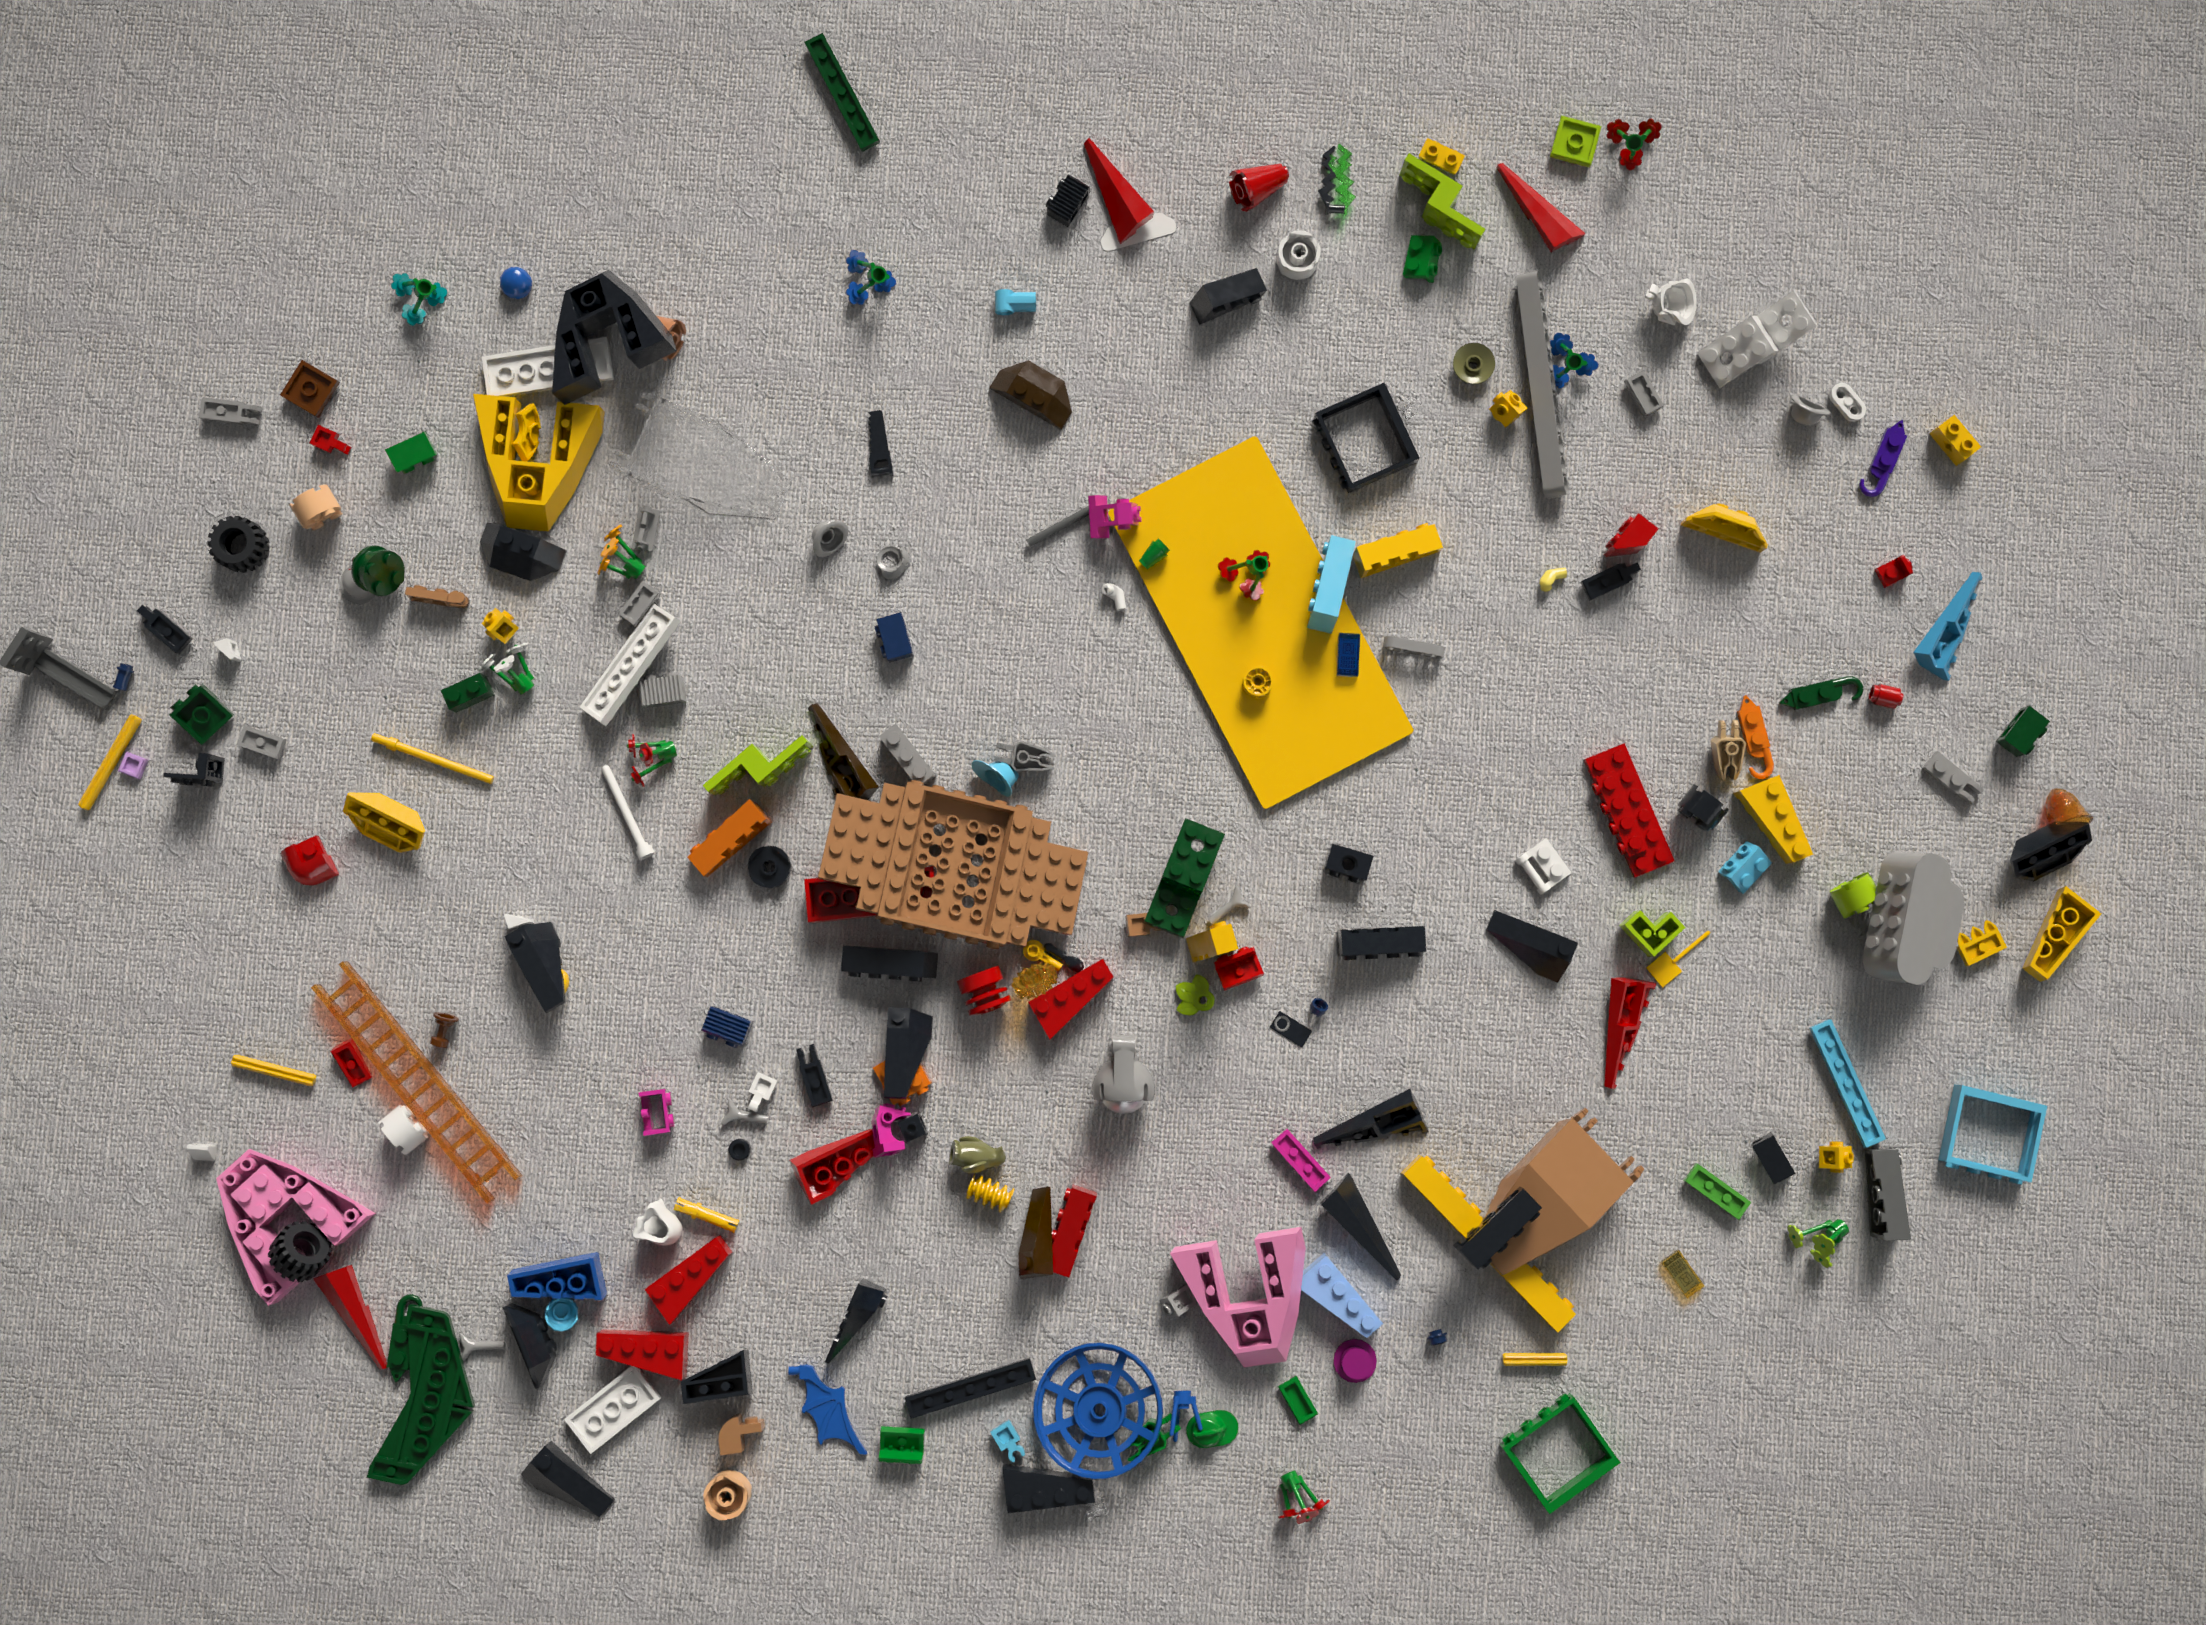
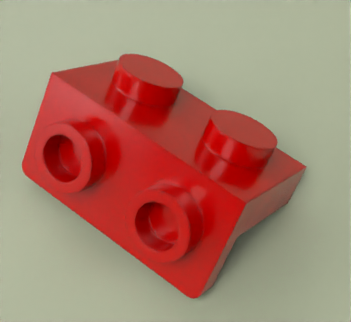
(1238, 968)

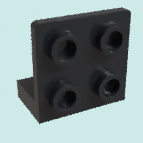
(209, 771)

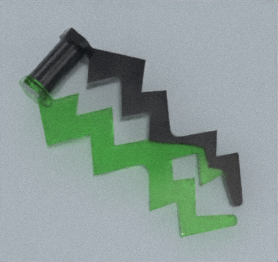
(1347, 197)

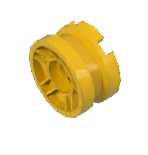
(1265, 678)

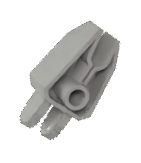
(1025, 756)

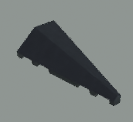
(1390, 1117)

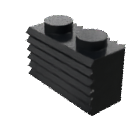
(1067, 200)

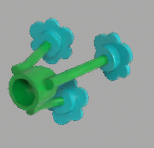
(423, 290)

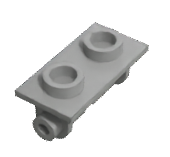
(645, 528)

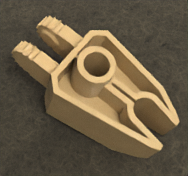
(1728, 750)

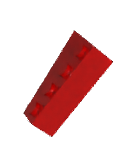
(1066, 999)
(682, 1283)

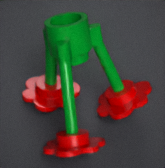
(1632, 156)
(1292, 1483)

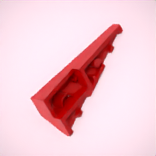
(1123, 202)

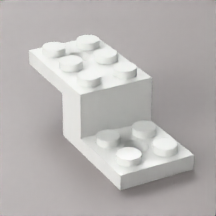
(1757, 339)

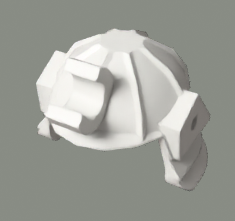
(1673, 301)

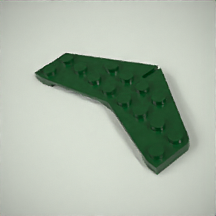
(435, 1386)

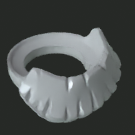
(893, 573)

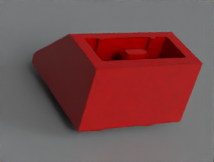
(1633, 537)

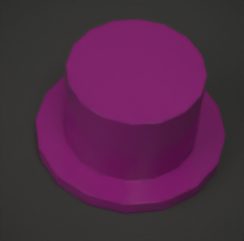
(1355, 1360)

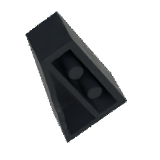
(1227, 295)

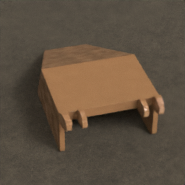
(1570, 1182)

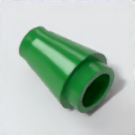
(1154, 553)

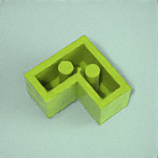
(1652, 936)

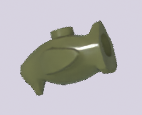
(975, 1155)

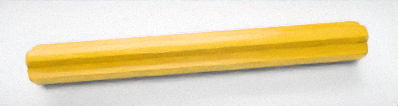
(109, 762)

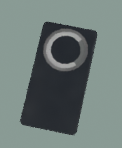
(1290, 1029)

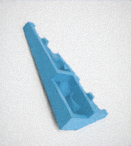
(1938, 646)

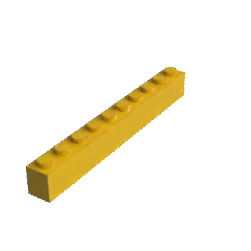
(1464, 1217)

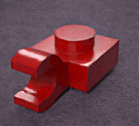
(327, 440)

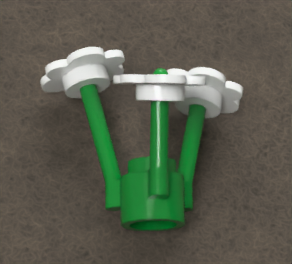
(519, 683)

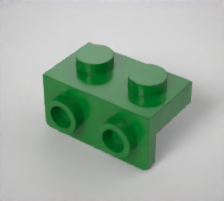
(1422, 257)
(901, 1445)

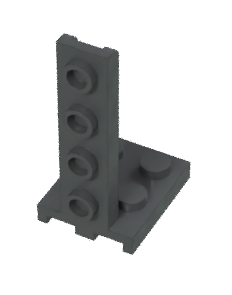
(31, 650)

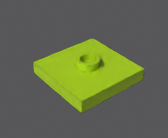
(1575, 141)

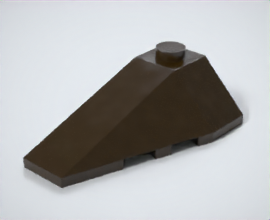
(1036, 1243)

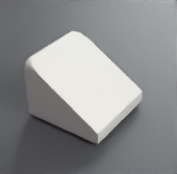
(229, 648)
(514, 922)
(202, 1152)

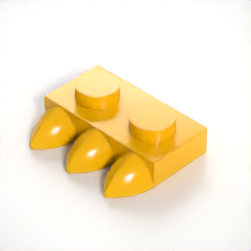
(1981, 944)

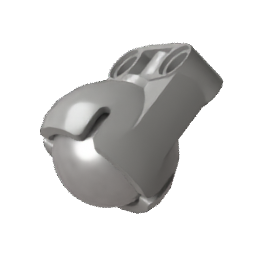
(1123, 1080)

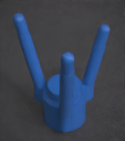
(1181, 1401)

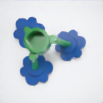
(876, 275)
(1580, 362)

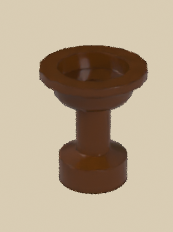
(444, 1020)

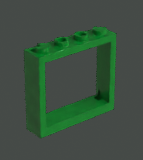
(1579, 1482)

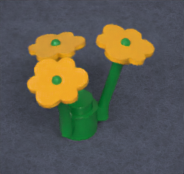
(632, 567)

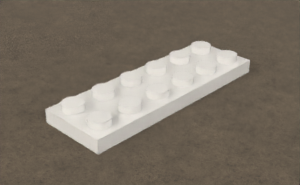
(533, 369)
(630, 664)

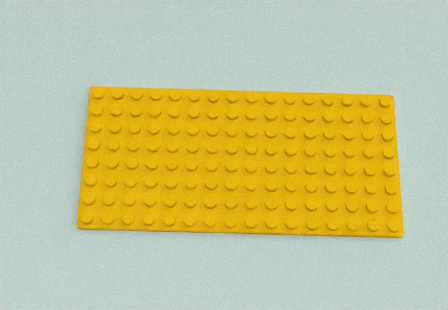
(1310, 717)

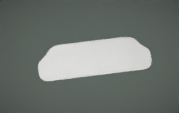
(1156, 227)

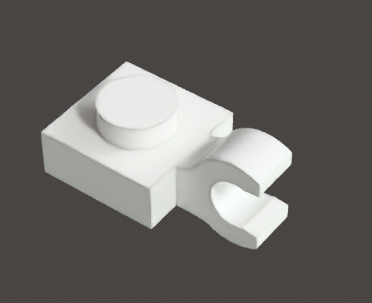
(762, 1089)

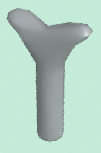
(1235, 901)
(735, 1114)
(470, 1345)

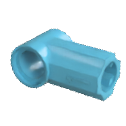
(1009, 302)

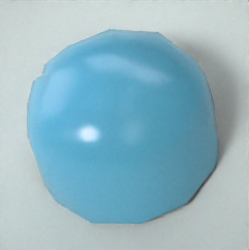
(561, 1314)

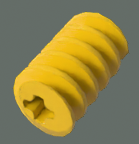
(989, 1193)

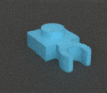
(1006, 1437)

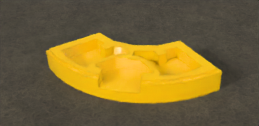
(528, 434)

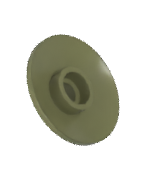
(1477, 354)

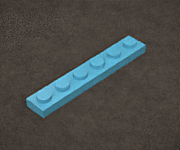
(1847, 1083)

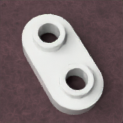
(1848, 401)

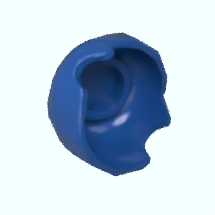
(515, 282)

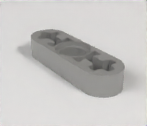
(1414, 647)

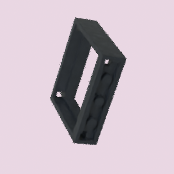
(1395, 421)

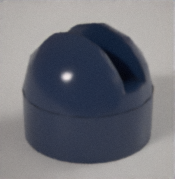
(1320, 1003)

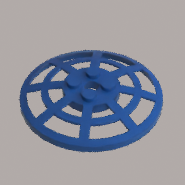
(1085, 1413)

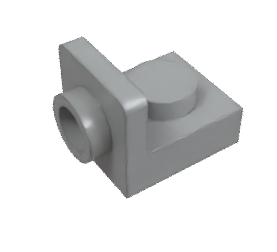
(1178, 1302)

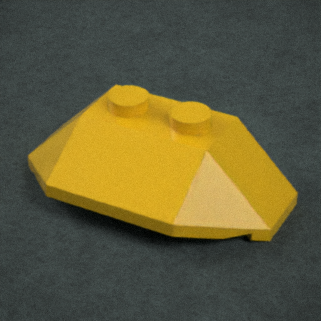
(1728, 526)
(385, 820)

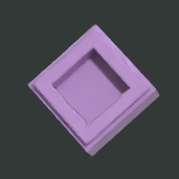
(133, 765)

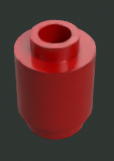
(1885, 696)

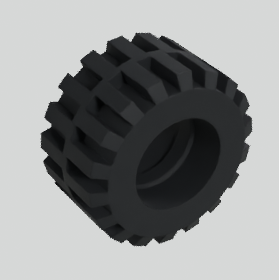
(223, 537)
(292, 1263)

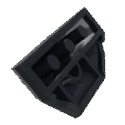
(520, 552)
(2049, 849)
(533, 1341)

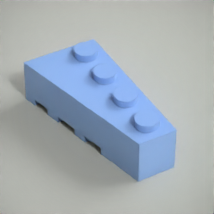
(1332, 1290)

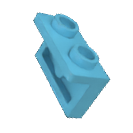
(1745, 866)

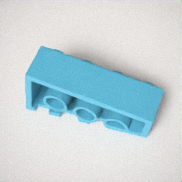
(1331, 584)

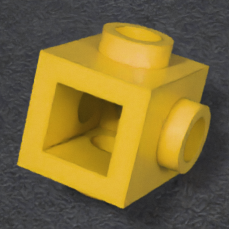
(1507, 408)
(499, 625)
(1835, 1157)

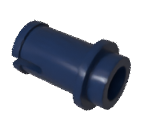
(123, 676)

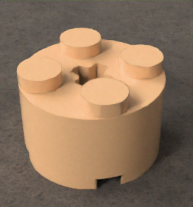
(315, 507)
(714, 1495)

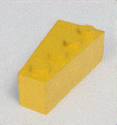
(1397, 550)
(1776, 817)
(1213, 942)

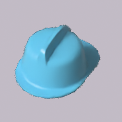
(996, 774)

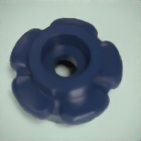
(1437, 1337)

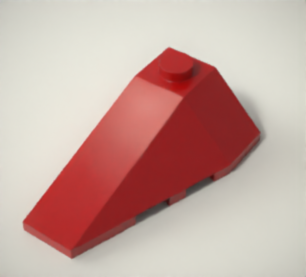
(827, 1166)

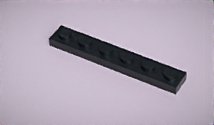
(970, 1388)

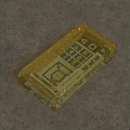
(1682, 1273)

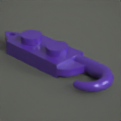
(1885, 458)

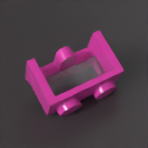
(656, 1111)

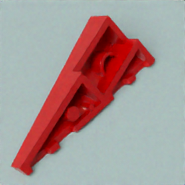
(1550, 222)
(1625, 1009)
(345, 1296)

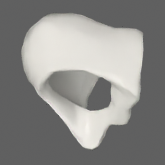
(658, 1225)

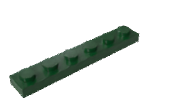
(842, 92)

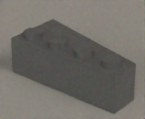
(1886, 1195)

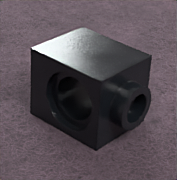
(913, 1127)

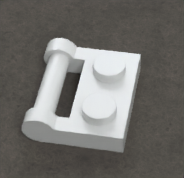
(1549, 863)

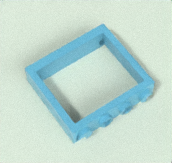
(2031, 1142)

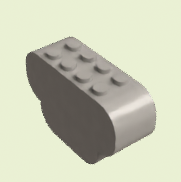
(1913, 918)

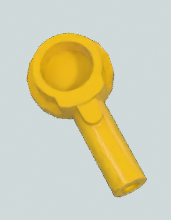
(1035, 951)

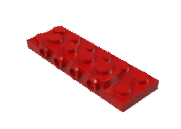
(1628, 810)

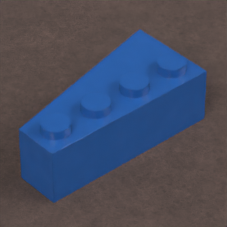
(564, 1278)

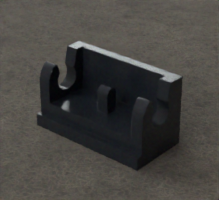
(1772, 1158)

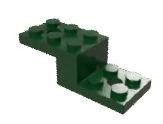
(1184, 878)

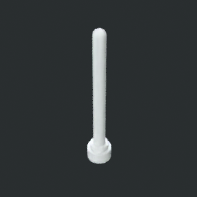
(643, 849)

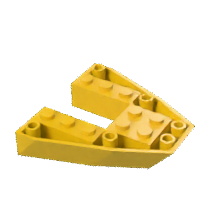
(534, 492)

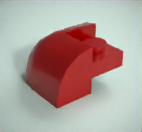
(309, 862)

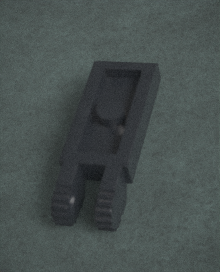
(814, 1078)

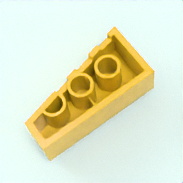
(2061, 930)

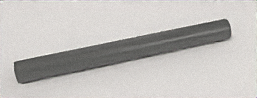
(1058, 526)

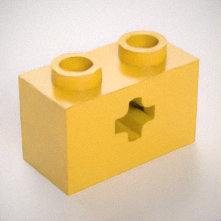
(1955, 440)

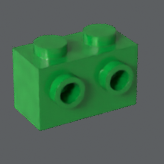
(411, 452)

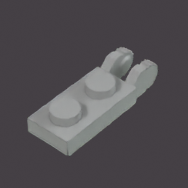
(227, 411)
(1951, 777)

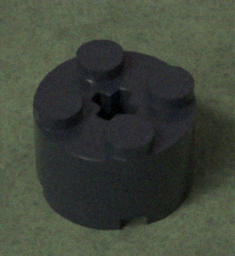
(1702, 808)

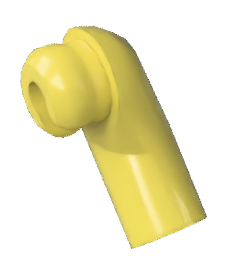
(1549, 577)

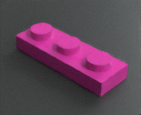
(1300, 1160)

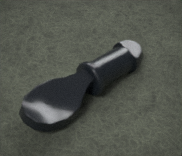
(1072, 962)

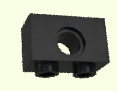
(1361, 863)

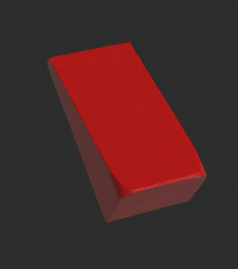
(351, 1062)

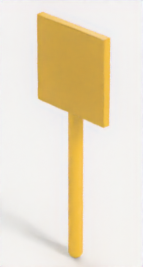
(1666, 969)

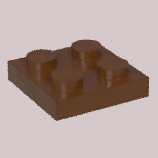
(309, 388)

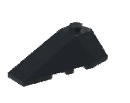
(1540, 949)
(539, 958)
(906, 1043)

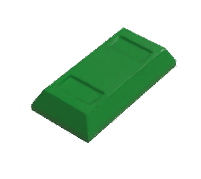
(1298, 1400)

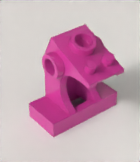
(1125, 515)
(881, 1123)

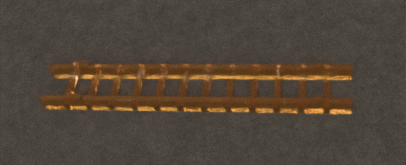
(369, 1050)

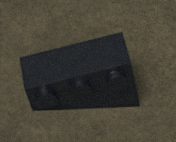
(723, 1380)

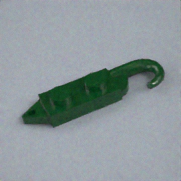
(1820, 693)
(399, 1344)

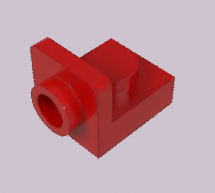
(1894, 571)

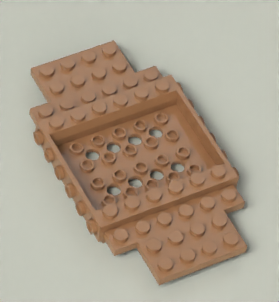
(887, 850)

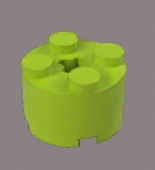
(1854, 895)

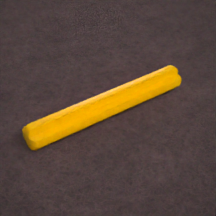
(273, 1070)

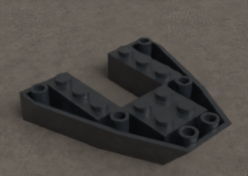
(590, 309)

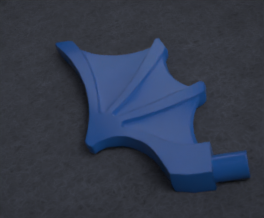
(826, 1408)

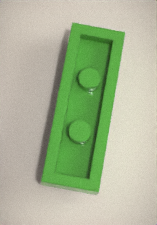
(1717, 1191)

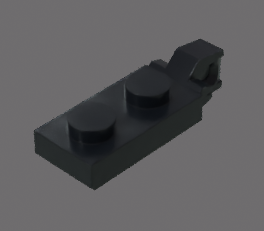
(1609, 580)
(165, 629)

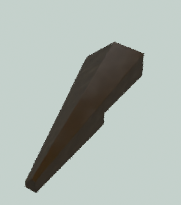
(840, 761)

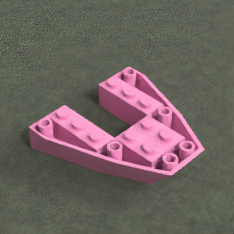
(258, 1191)
(1256, 1329)

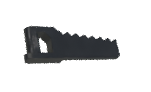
(879, 445)

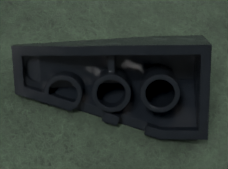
(862, 1306)
(562, 1478)

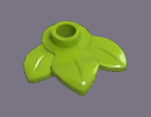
(1192, 993)

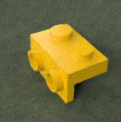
(1441, 156)

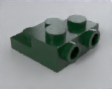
(200, 713)

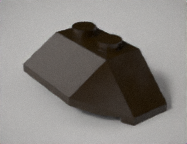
(1035, 392)

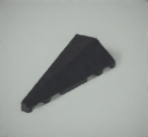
(1352, 1213)

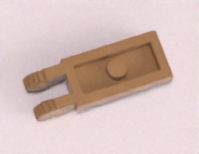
(437, 597)

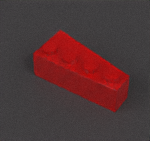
(1071, 1228)
(649, 1350)

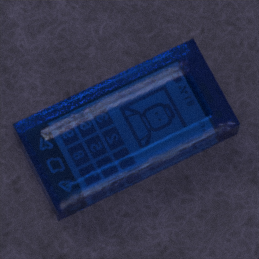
(1348, 654)

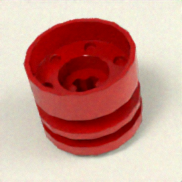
(984, 991)

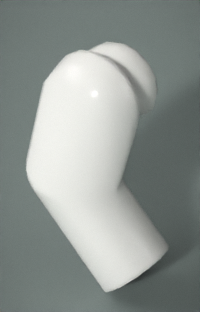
(1116, 594)

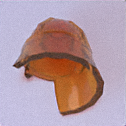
(2065, 808)

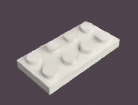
(612, 1408)

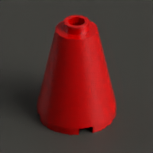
(1256, 184)

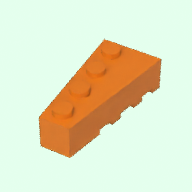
(729, 838)

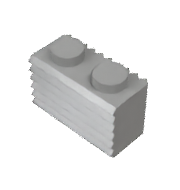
(662, 690)

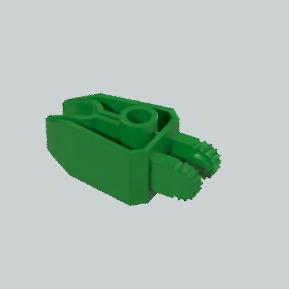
(1161, 1441)

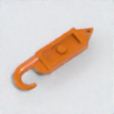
(1755, 736)

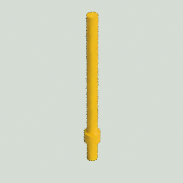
(394, 744)

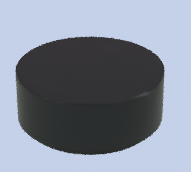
(739, 1149)

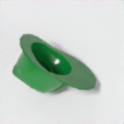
(1218, 1429)

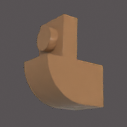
(732, 1433)

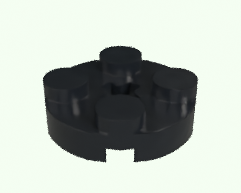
(757, 868)

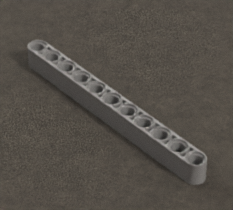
(1542, 384)

